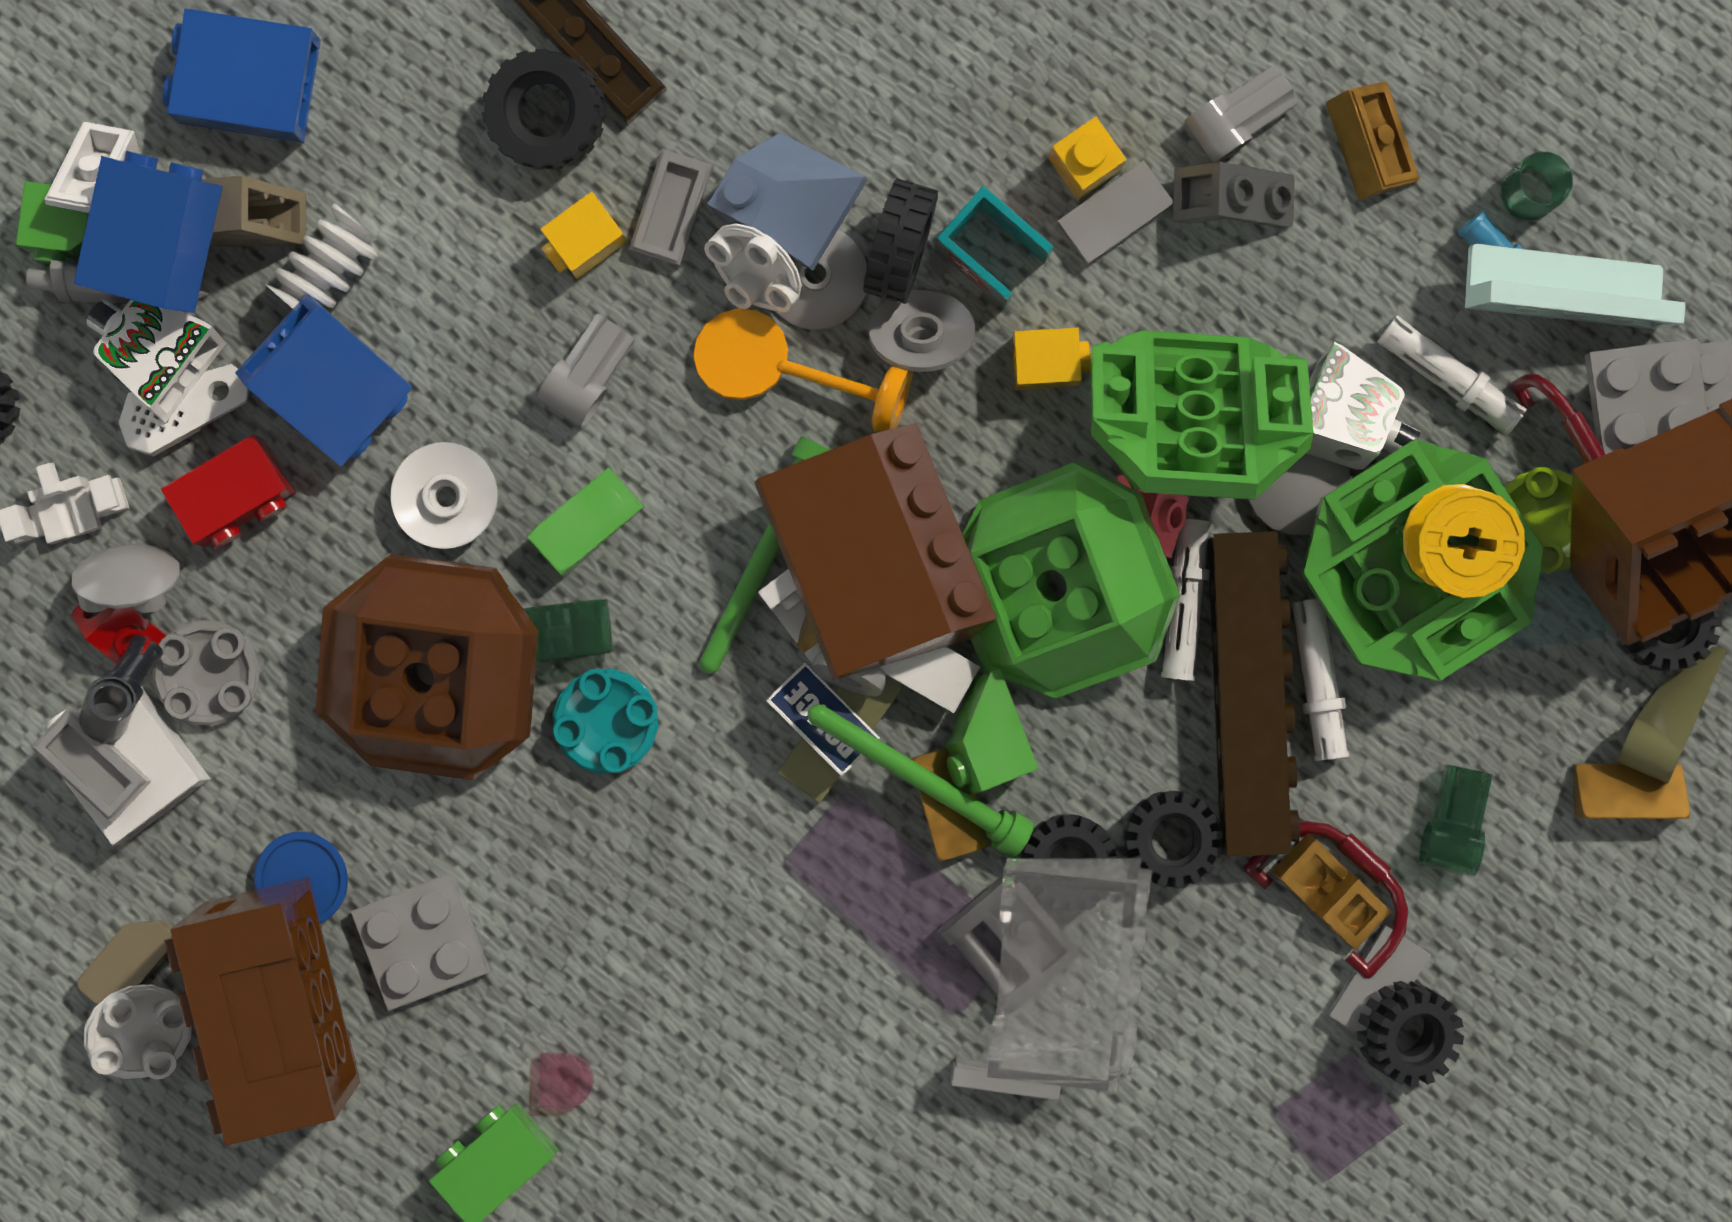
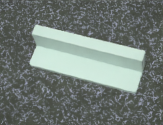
(1568, 287)

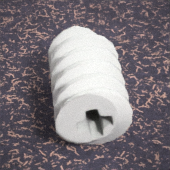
(326, 261)

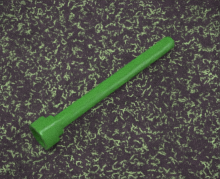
(750, 580)
(1006, 830)

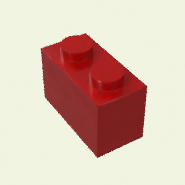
(229, 492)

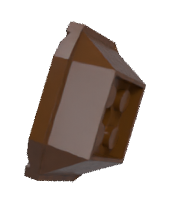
(460, 627)

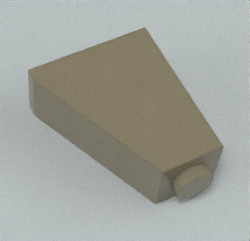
(258, 214)

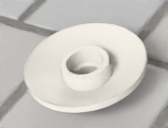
(417, 489)

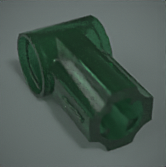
(1454, 835)

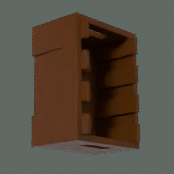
(1657, 527)
(264, 1011)

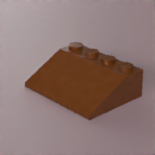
(875, 552)

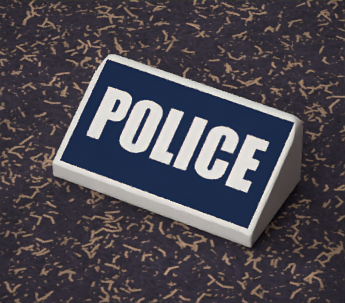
(793, 702)

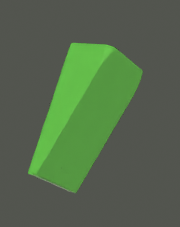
(585, 522)

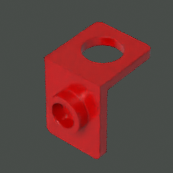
(114, 628)

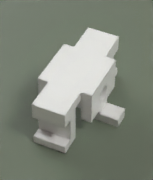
(63, 507)

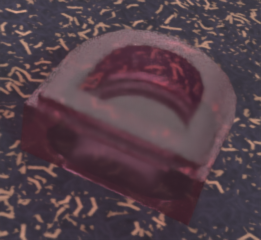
(564, 1080)

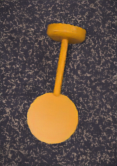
(746, 354)

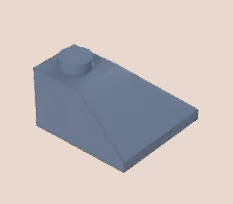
(789, 196)

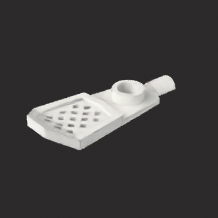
(197, 411)

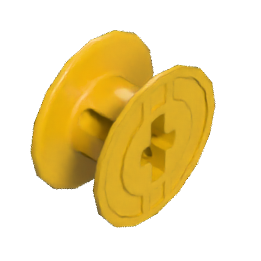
(1467, 568)

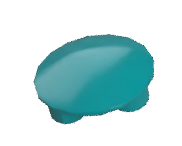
(605, 721)

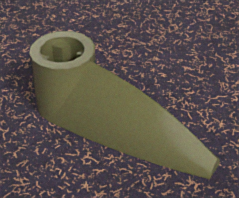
(1668, 719)

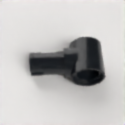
(120, 688)

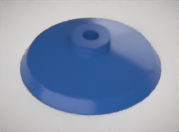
(303, 856)

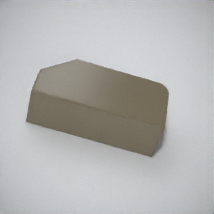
(126, 959)

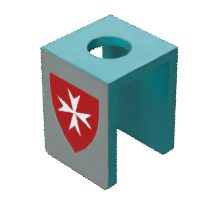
(1006, 218)

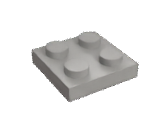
(420, 941)

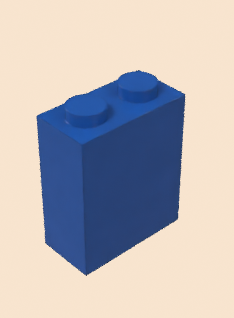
(242, 75)
(148, 232)
(324, 381)

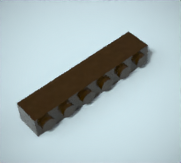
(1250, 693)

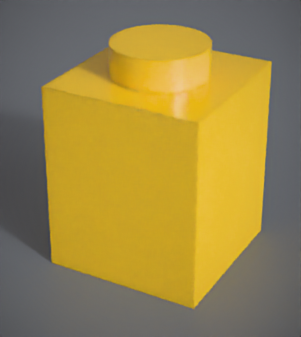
(1087, 158)
(581, 236)
(1049, 358)

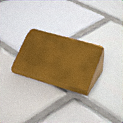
(1372, 140)
(1624, 793)
(949, 831)

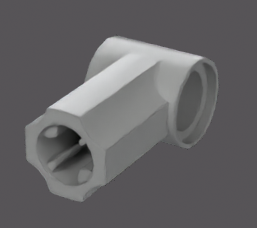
(1230, 121)
(579, 382)

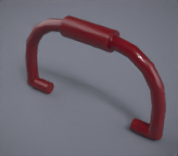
(1573, 422)
(1369, 864)

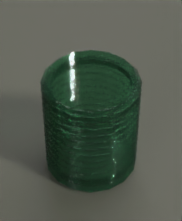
(1557, 172)

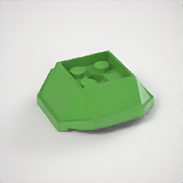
(1199, 412)
(1114, 573)
(1373, 596)

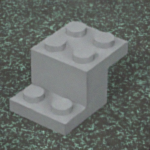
(1655, 388)

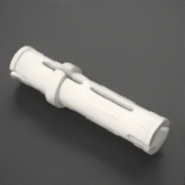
(1452, 376)
(1189, 577)
(1320, 681)

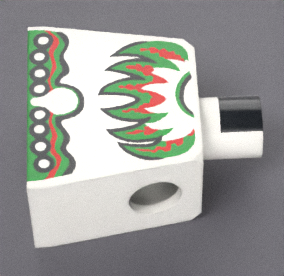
(154, 351)
(1354, 410)

